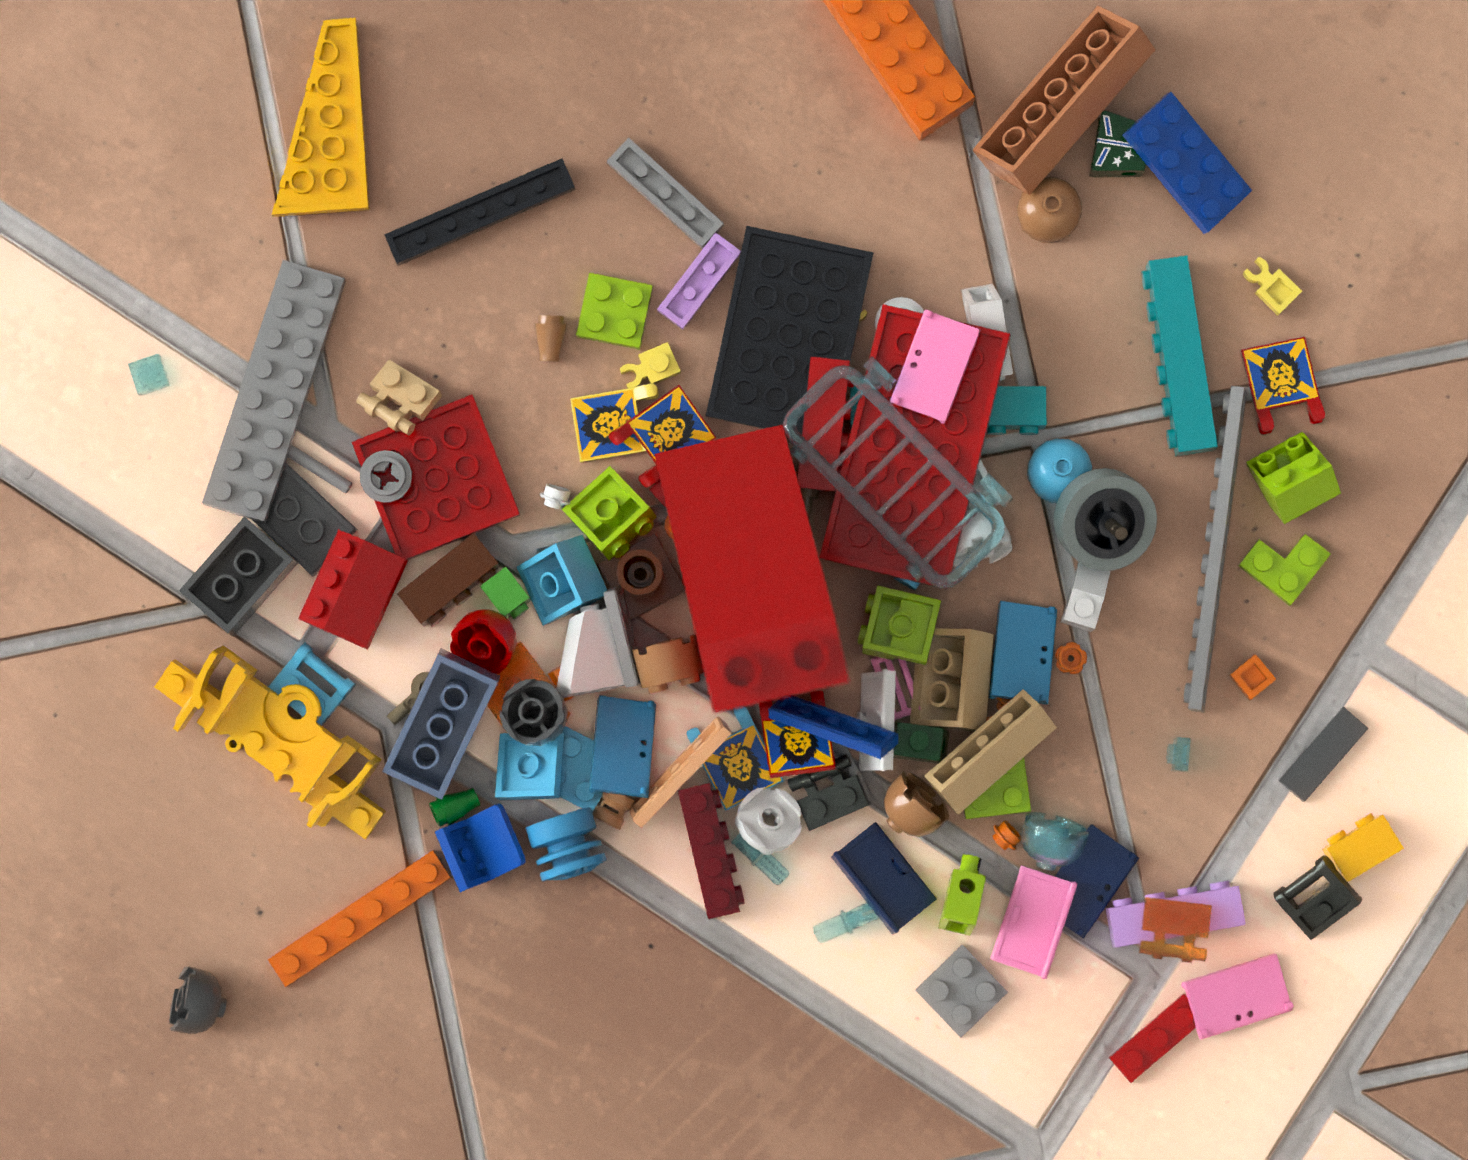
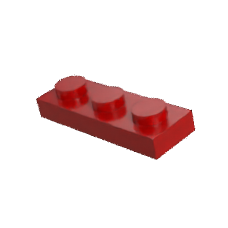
(1154, 1039)

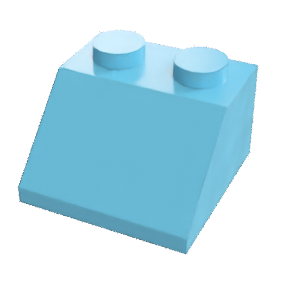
(562, 579)

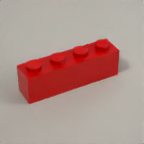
(817, 416)

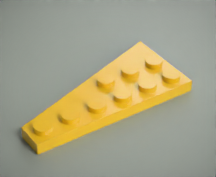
(328, 142)

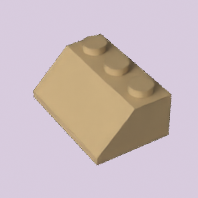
(954, 681)

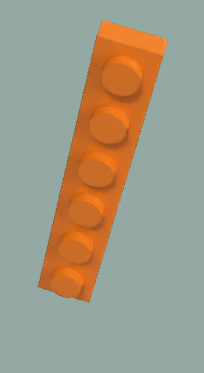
(359, 918)

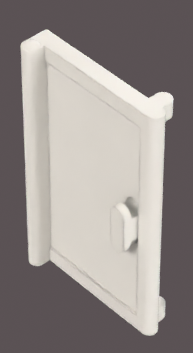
(877, 709)

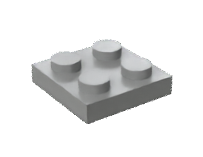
(961, 991)

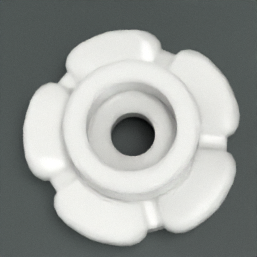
(556, 496)

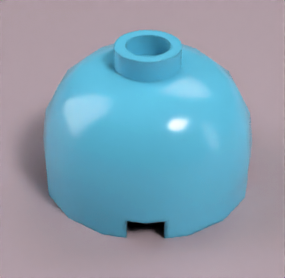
(1055, 466)

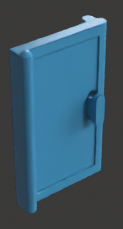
(1018, 653)
(619, 757)

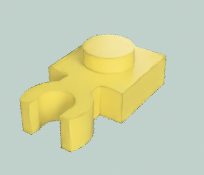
(1276, 290)
(655, 365)

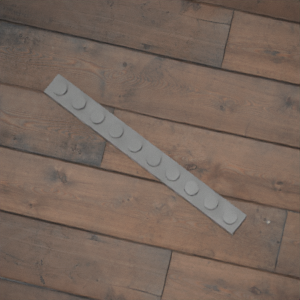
(1217, 535)

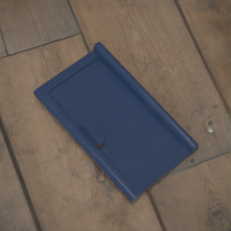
(1100, 865)
(880, 881)

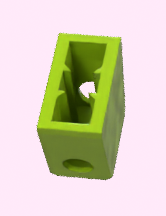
(961, 908)

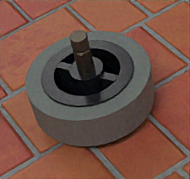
(1105, 519)

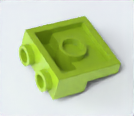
(610, 514)
(899, 625)

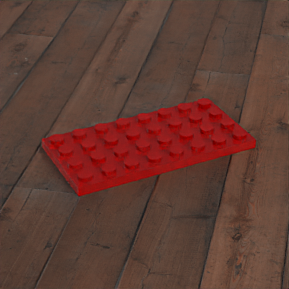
(960, 440)

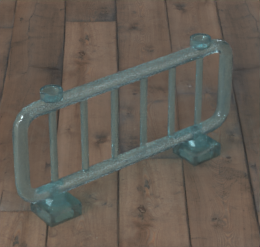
(983, 501)

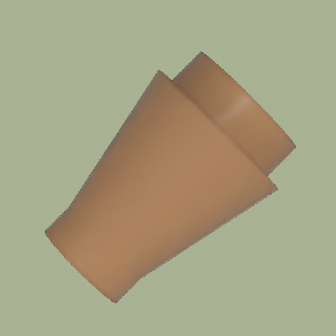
(550, 335)

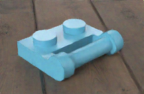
(291, 675)

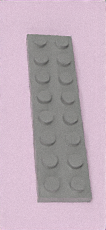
(274, 391)

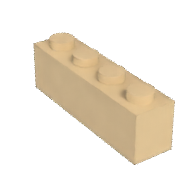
(990, 751)

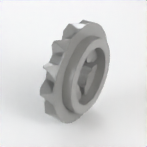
(378, 463)

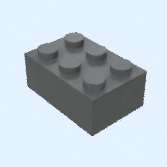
(238, 576)

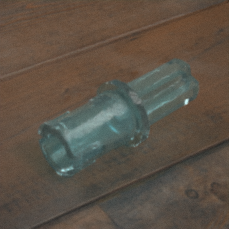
(765, 863)
(843, 923)

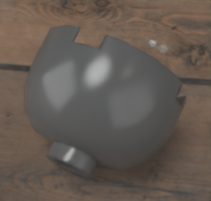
(533, 712)
(196, 1002)

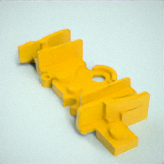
(273, 738)

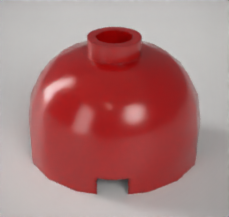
(485, 640)

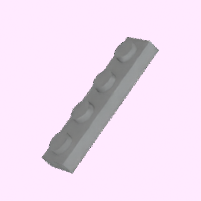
(665, 193)

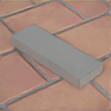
(622, 633)

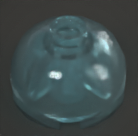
(1053, 841)

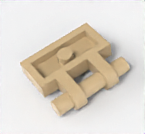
(404, 390)

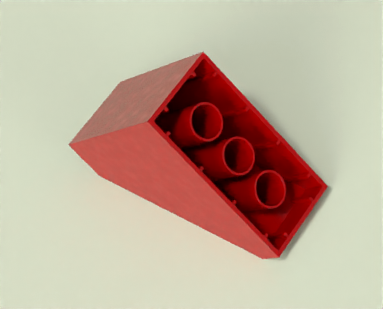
(750, 569)

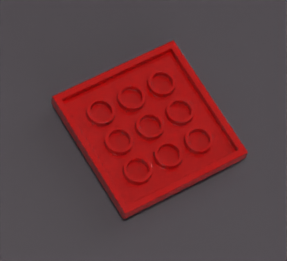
(453, 483)

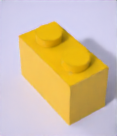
(1363, 847)

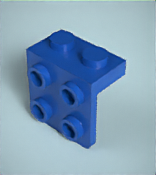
(481, 847)

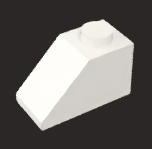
(1085, 598)

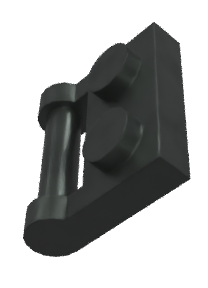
(1324, 906)

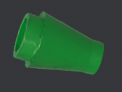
(453, 806)

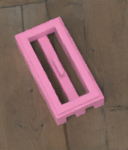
(906, 674)

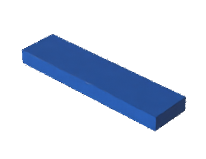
(833, 726)

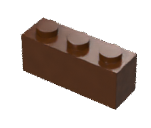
(449, 581)

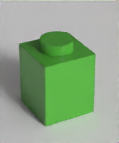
(506, 594)

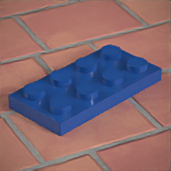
(1187, 162)

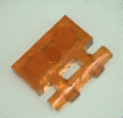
(1179, 919)

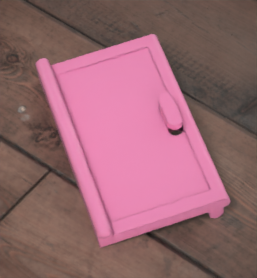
(934, 375)
(1035, 927)
(1234, 992)

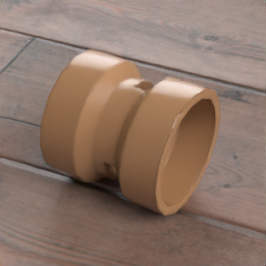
(616, 801)

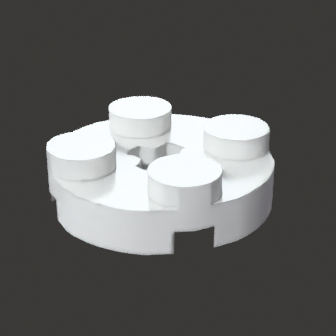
(763, 836)

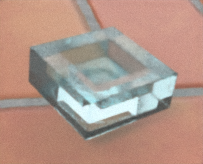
(149, 374)
(1179, 754)

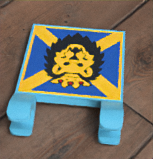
(738, 762)

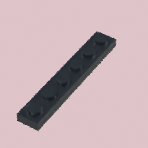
(480, 212)

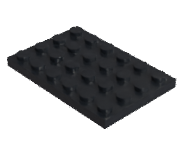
(786, 305)

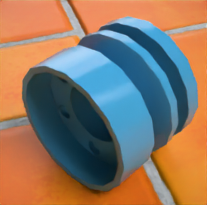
(566, 844)

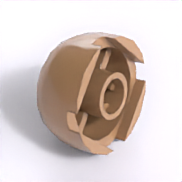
(1050, 210)
(912, 807)

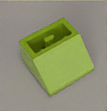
(1294, 477)

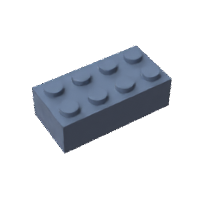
(441, 723)

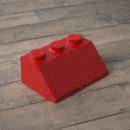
(353, 589)

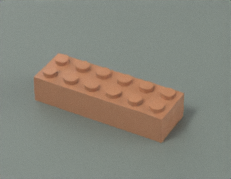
(1064, 99)

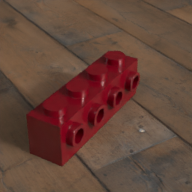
(709, 852)

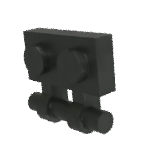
(832, 802)

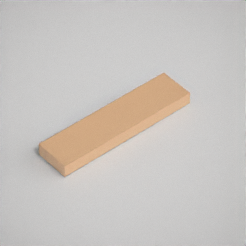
(680, 771)

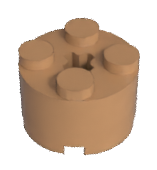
(668, 662)

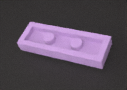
(699, 281)

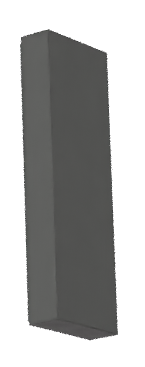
(1323, 754)

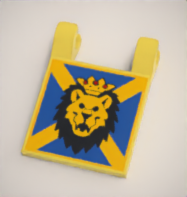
(601, 414)

